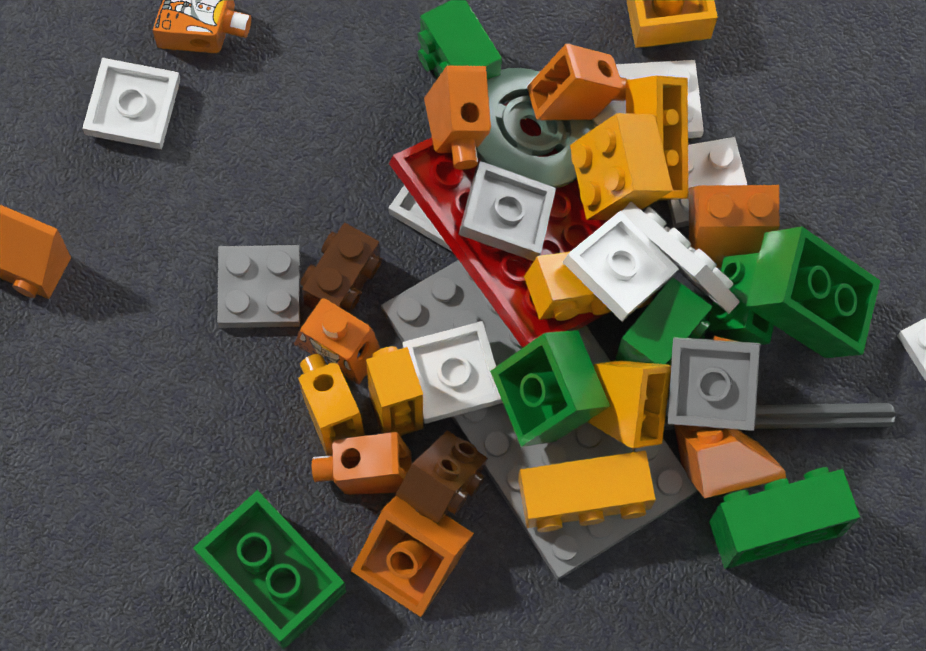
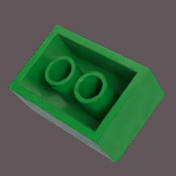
(813, 293)
(783, 517)
(270, 569)

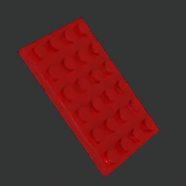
(498, 274)

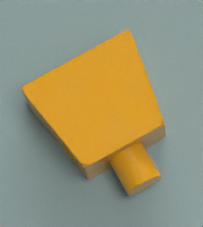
(329, 401)
(636, 401)

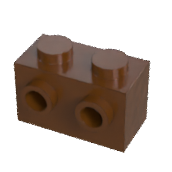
(346, 265)
(443, 477)

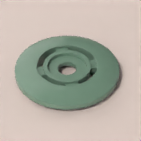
(514, 149)

